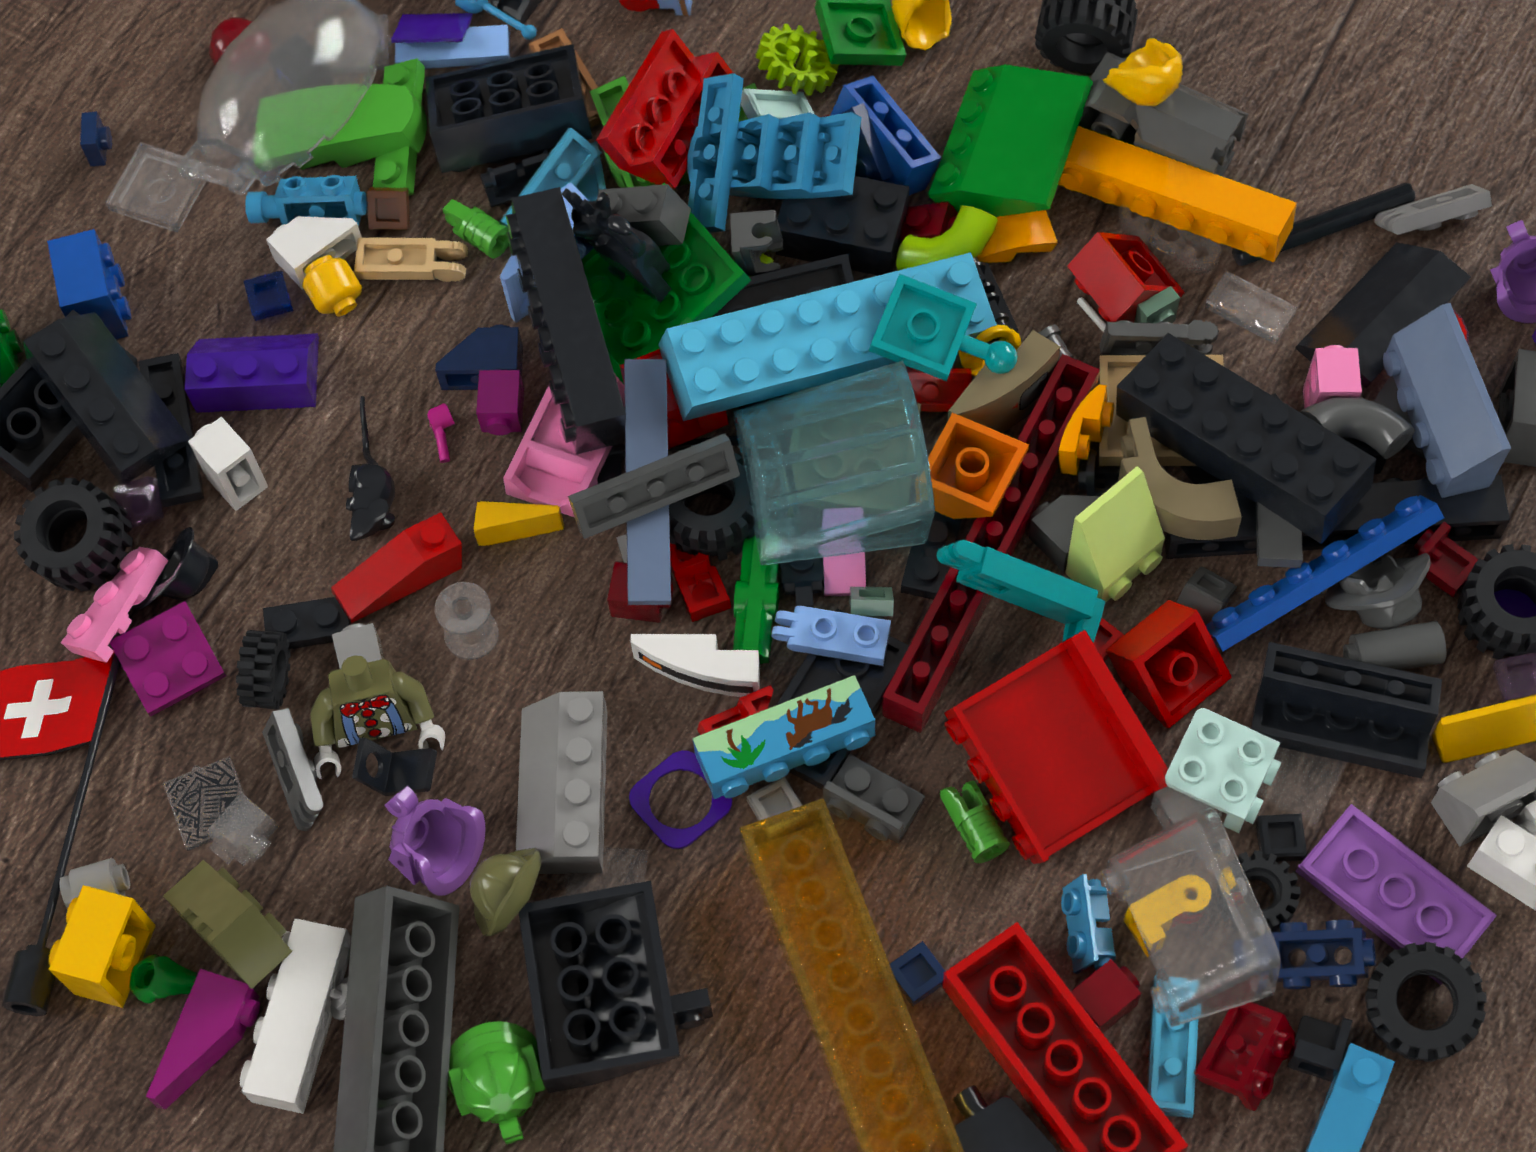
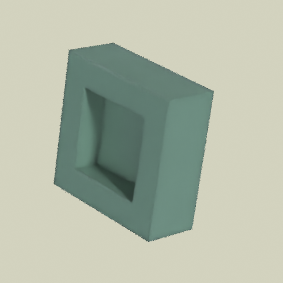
(1159, 307)
(871, 601)

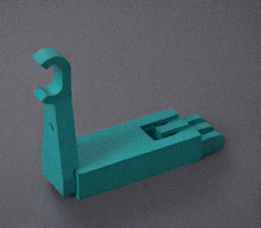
(1026, 586)

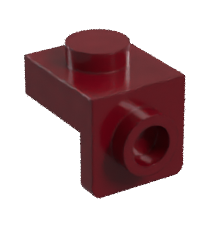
(928, 220)
(1449, 561)

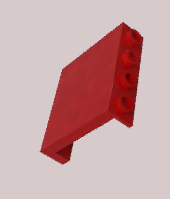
(1057, 747)

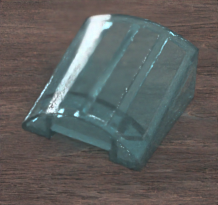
(838, 468)

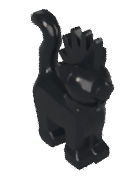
(619, 244)

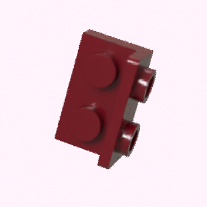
(1247, 1053)

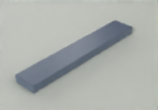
(644, 443)

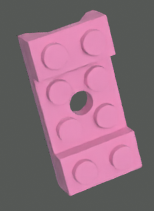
(546, 466)

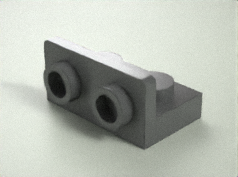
(872, 799)

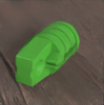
(477, 228)

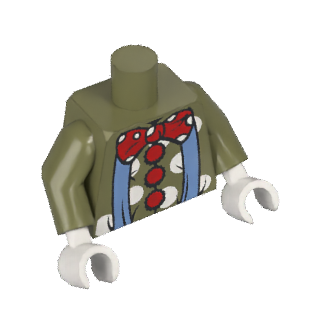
(371, 704)

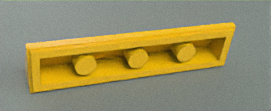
(1486, 729)

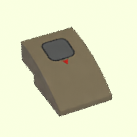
(1009, 397)

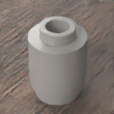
(101, 875)

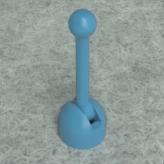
(476, 6)

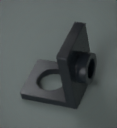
(395, 769)

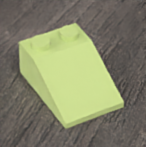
(1116, 538)

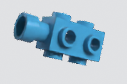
(308, 197)

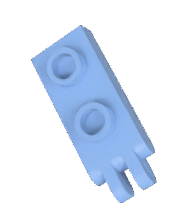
(834, 634)

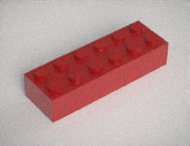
(1055, 1051)

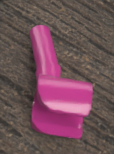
(439, 419)

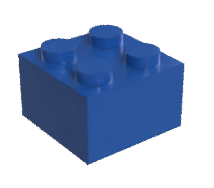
(89, 280)

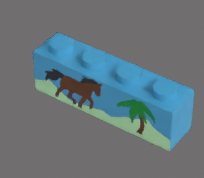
(785, 738)

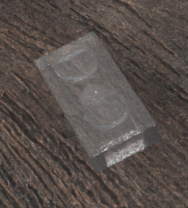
(1251, 307)

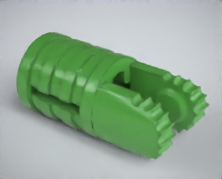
(975, 822)

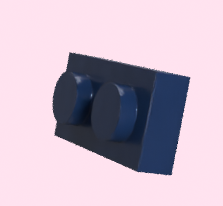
(871, 159)

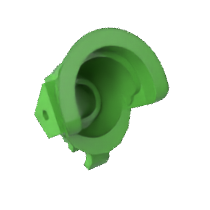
(496, 1074)

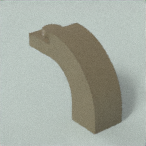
(1182, 508)

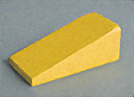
(512, 521)

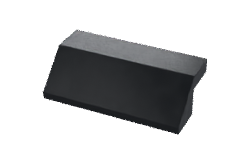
(1388, 298)
(1346, 709)

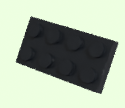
(822, 671)

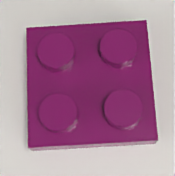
(167, 658)

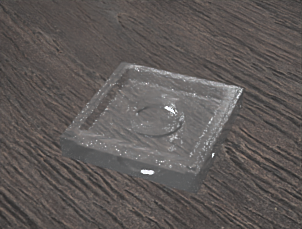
(154, 189)

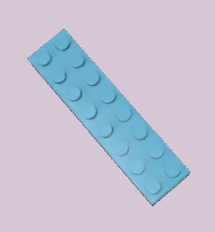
(799, 339)

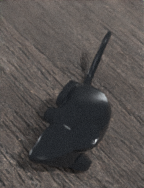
(372, 492)

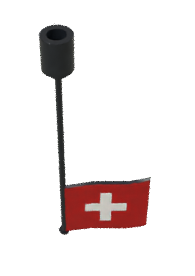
(41, 714)

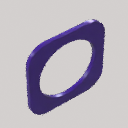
(674, 837)

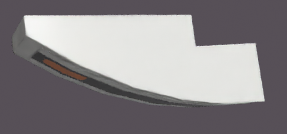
(698, 662)

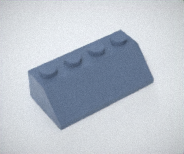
(1446, 403)

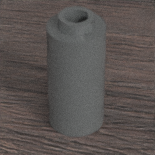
(1399, 647)

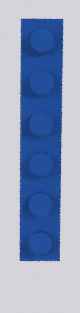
(1334, 564)

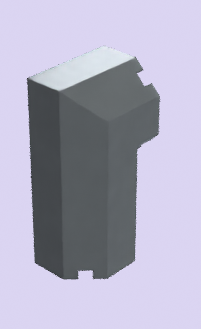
(1182, 127)

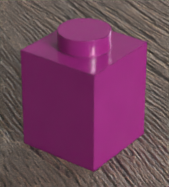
(500, 401)

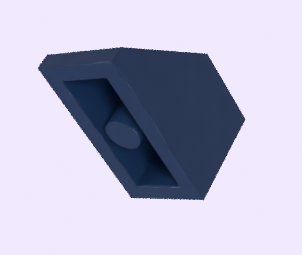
(484, 349)

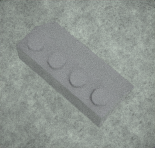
(563, 781)

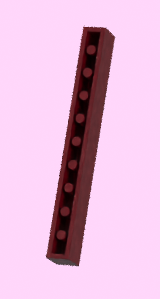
(957, 607)

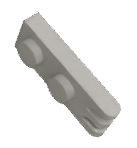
(1431, 211)

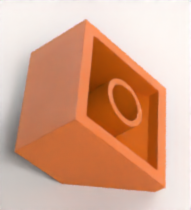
(972, 468)

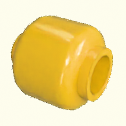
(332, 285)

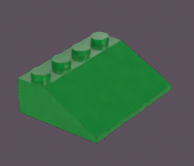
(1010, 140)

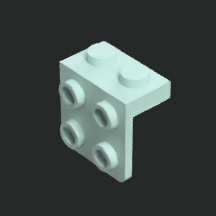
(1224, 766)

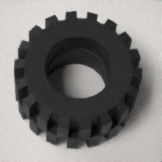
(1083, 31)
(53, 514)
(719, 532)
(1481, 612)
(1453, 973)

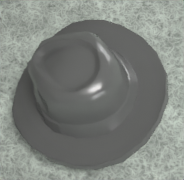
(1382, 591)

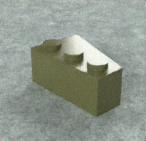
(230, 922)

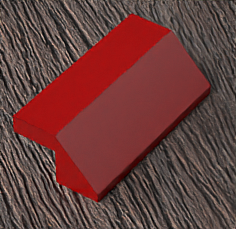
(660, 111)

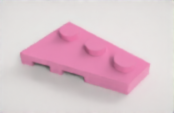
(92, 631)

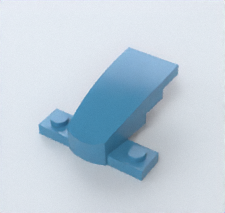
(764, 154)

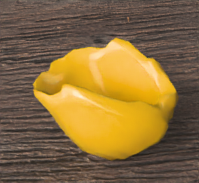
(922, 21)
(1148, 74)

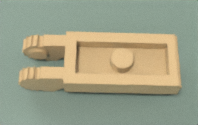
(409, 259)

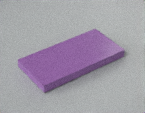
(1392, 887)

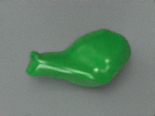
(160, 978)

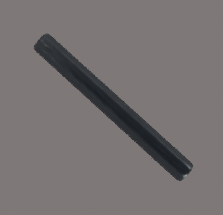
(1339, 219)

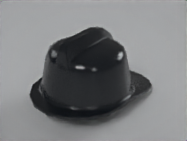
(185, 573)

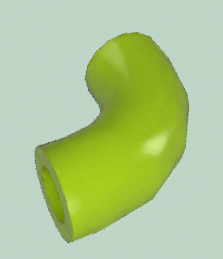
(967, 234)

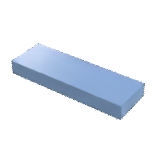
(479, 47)

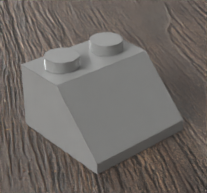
(1476, 800)

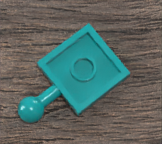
(929, 328)

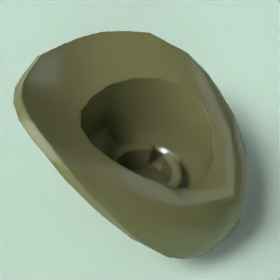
(503, 887)

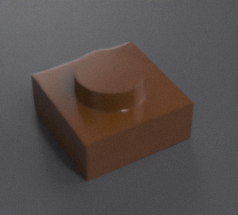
(388, 208)

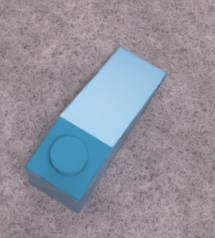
(1351, 1102)

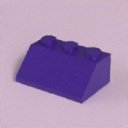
(252, 373)

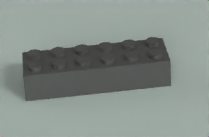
(397, 1024)

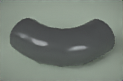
(1363, 422)

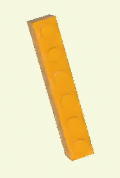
(1178, 194)

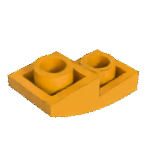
(1019, 235)
(1085, 426)

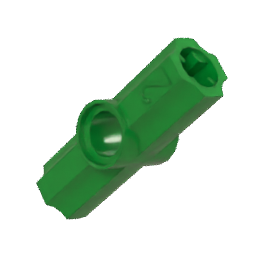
(755, 602)

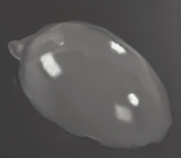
(283, 91)

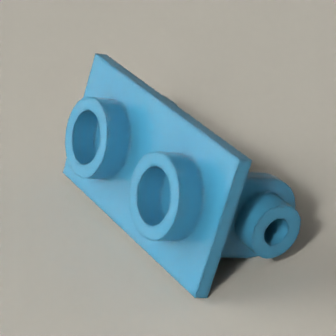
(1084, 905)

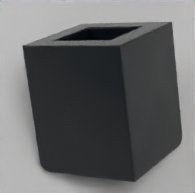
(1319, 1047)

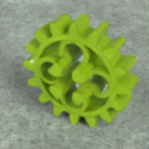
(778, 55)

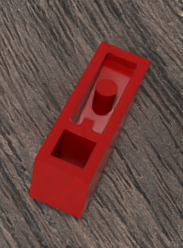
(400, 568)

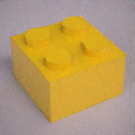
(101, 945)

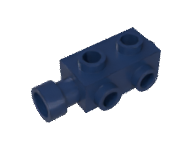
(1321, 953)

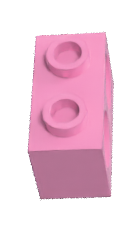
(1332, 374)

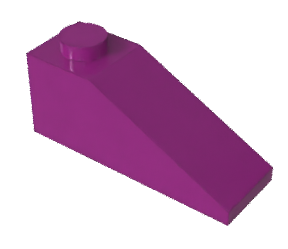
(206, 1030)

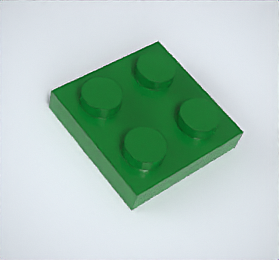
(860, 32)

